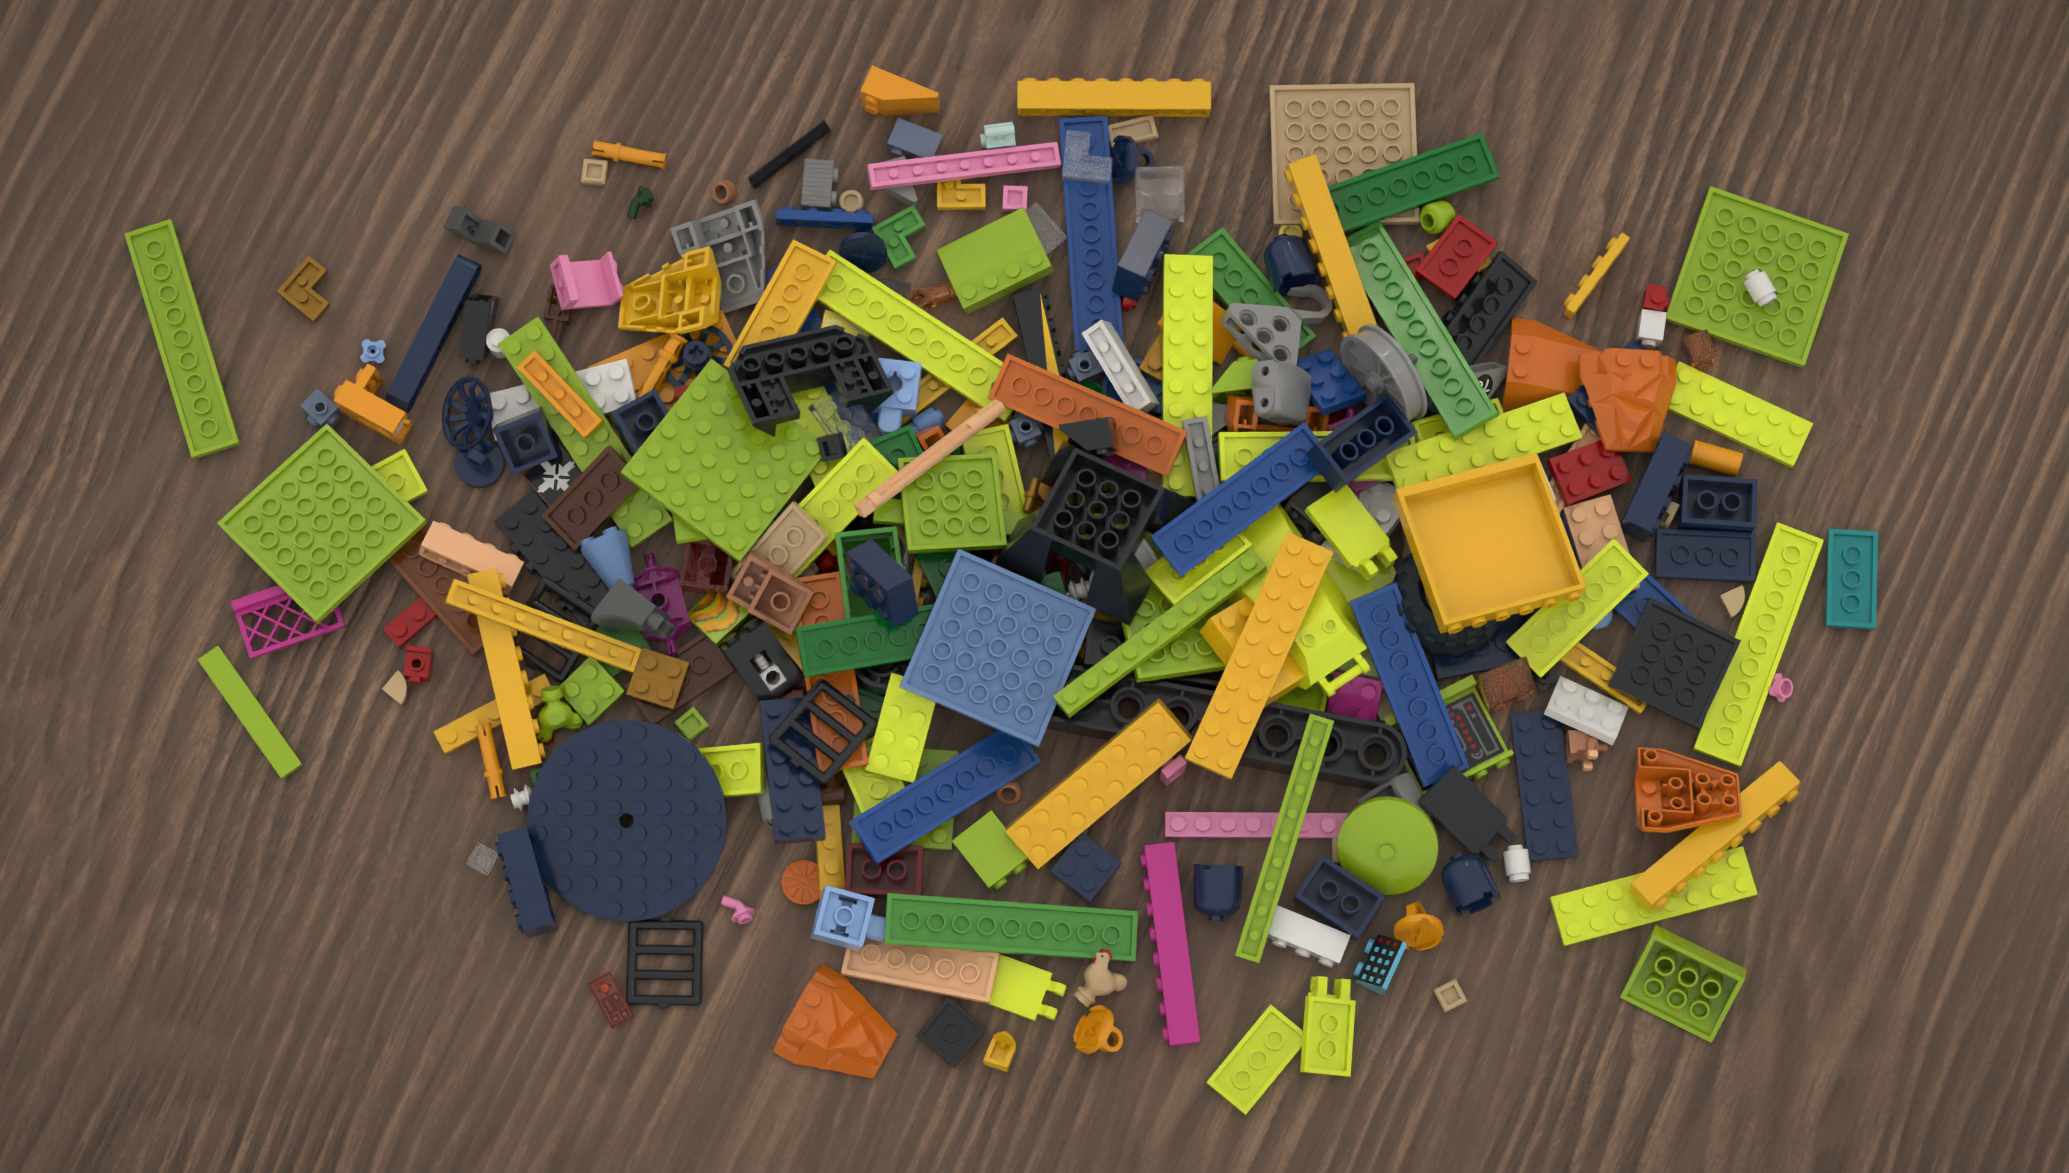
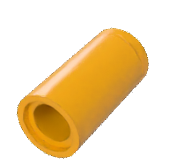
(1715, 458)

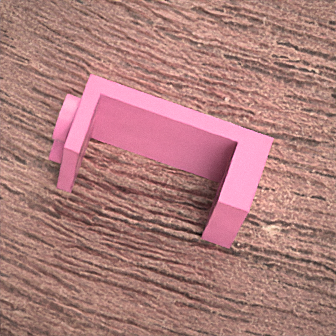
(586, 282)

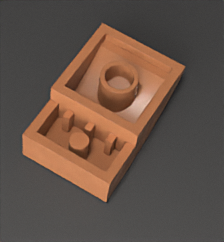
(770, 593)

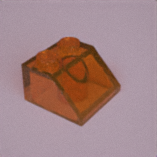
(1505, 685)

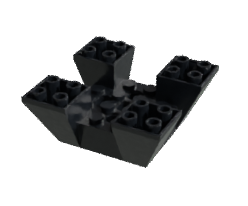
(1058, 527)

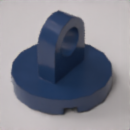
(1125, 159)
(864, 250)
(480, 465)

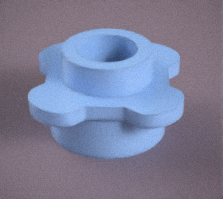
(378, 356)

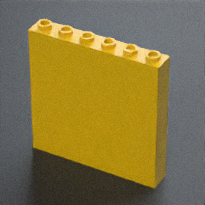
(1489, 543)

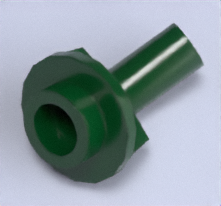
(643, 197)

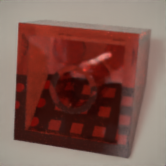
(705, 568)

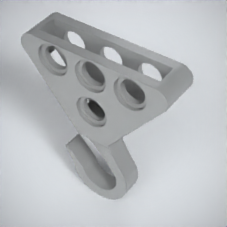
(1275, 327)

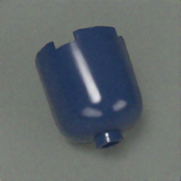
(1289, 263)
(1468, 884)
(1217, 890)

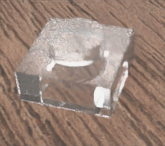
(483, 859)

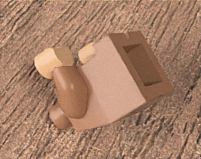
(1583, 748)

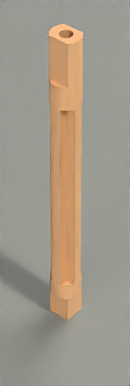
(929, 458)

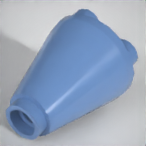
(610, 556)

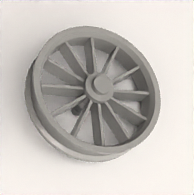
(1384, 368)

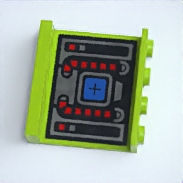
(1474, 729)

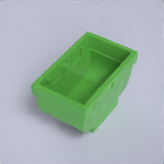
(886, 538)

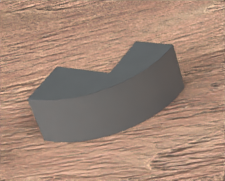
(481, 232)

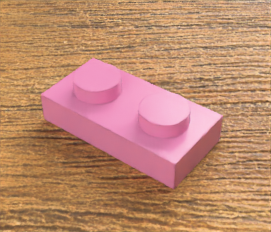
(1172, 769)

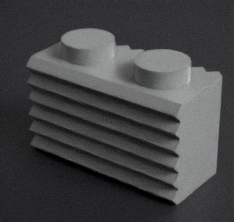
(818, 184)

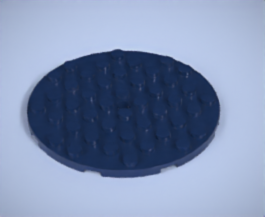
(674, 832)

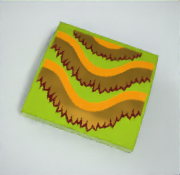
(717, 616)

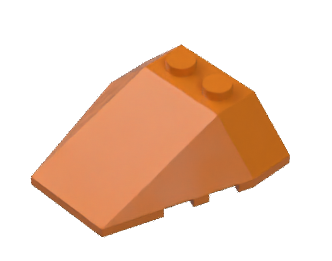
(1540, 363)

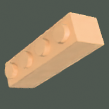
(468, 556)

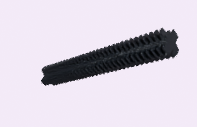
(788, 154)

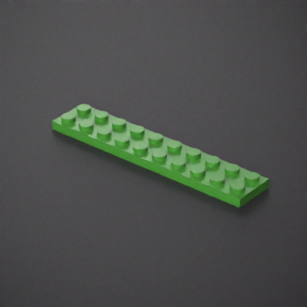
(1419, 331)
(1009, 927)

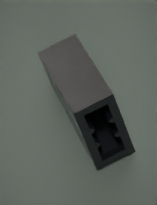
(477, 323)

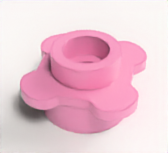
(1781, 687)

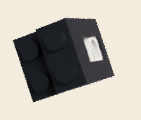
(748, 644)

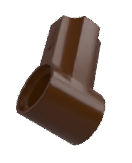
(833, 791)

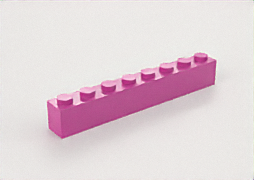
(1171, 945)

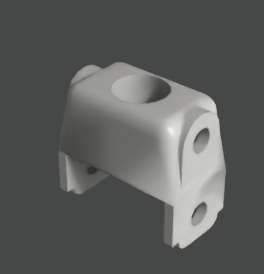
(1282, 393)

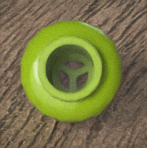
(1437, 216)

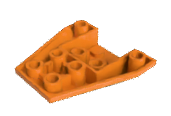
(1681, 792)

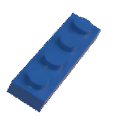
(823, 219)

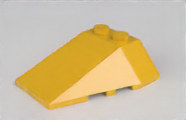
(676, 298)

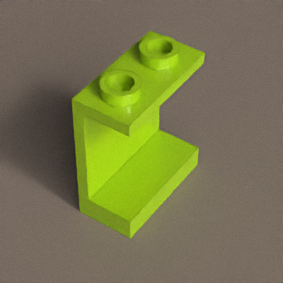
(991, 851)

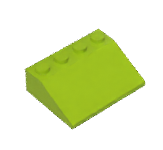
(995, 261)
(1683, 983)

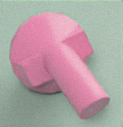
(742, 913)

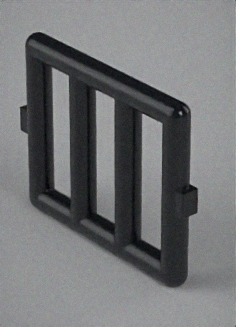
(572, 657)
(838, 759)
(695, 974)

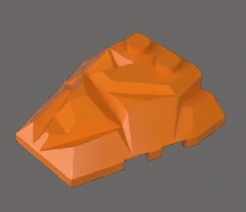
(1628, 395)
(835, 1028)

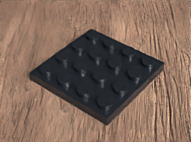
(1674, 663)

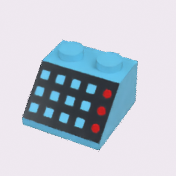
(1380, 963)

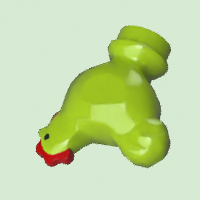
(555, 714)

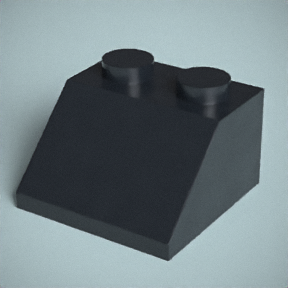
(1094, 435)

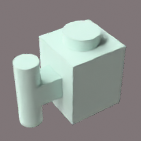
(998, 136)

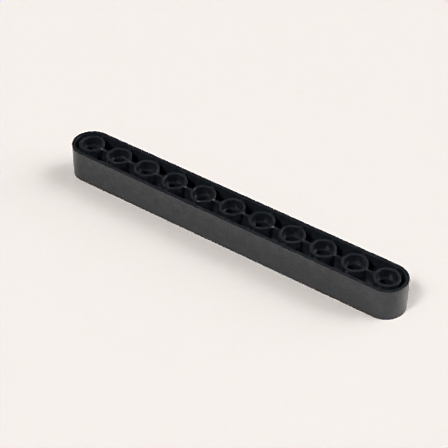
(1103, 721)

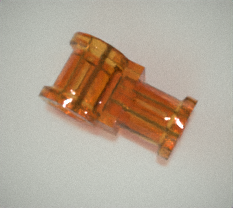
(931, 295)

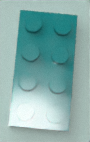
(1851, 579)

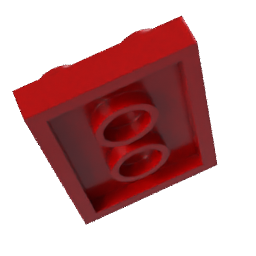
(1456, 257)
(1587, 472)

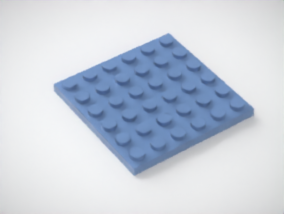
(997, 647)

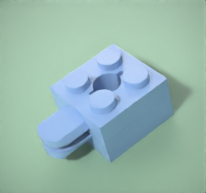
(905, 381)
(846, 919)

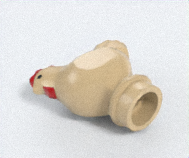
(1099, 979)

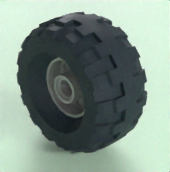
(1422, 620)

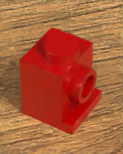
(1655, 298)
(424, 672)

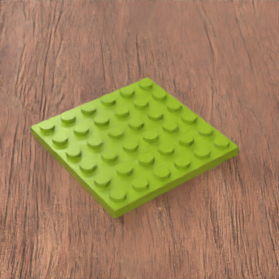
(1744, 236)
(719, 468)
(322, 523)

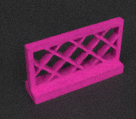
(263, 601)

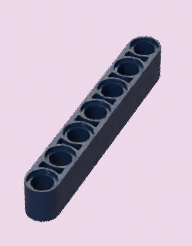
(433, 333)

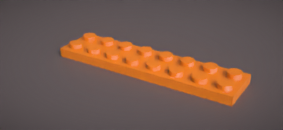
(1062, 401)
(823, 607)

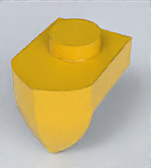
(1000, 1051)

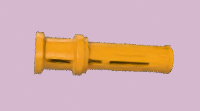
(667, 357)

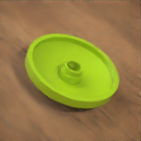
(1388, 844)

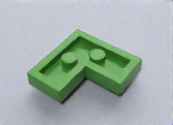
(894, 233)

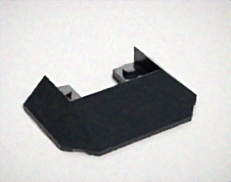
(803, 361)

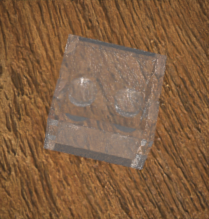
(1160, 192)

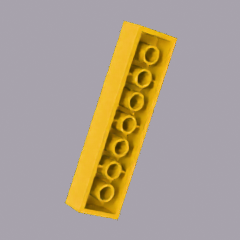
(1098, 783)

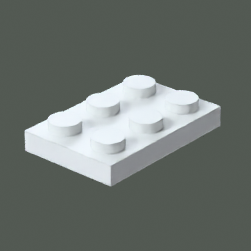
(1586, 710)

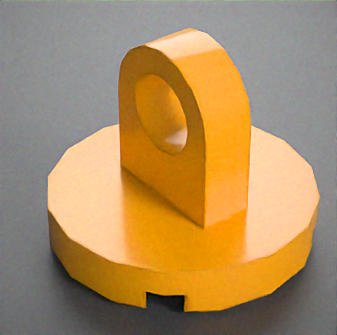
(1418, 928)
(1094, 1031)

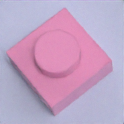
(1014, 198)

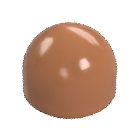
(730, 189)
(1014, 785)

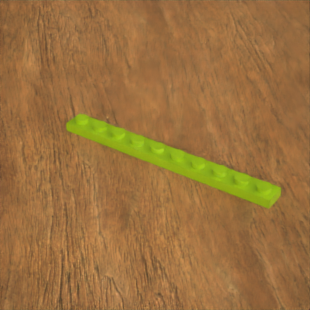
(1159, 633)
(1284, 838)

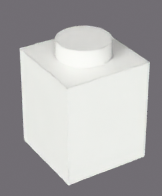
(1650, 328)

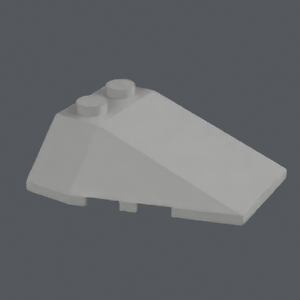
(738, 250)

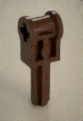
(555, 315)

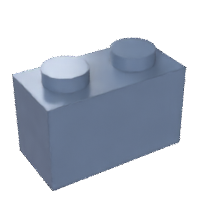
(913, 141)

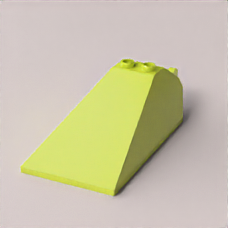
(1329, 629)

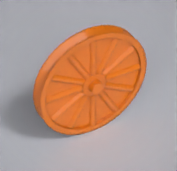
(801, 882)

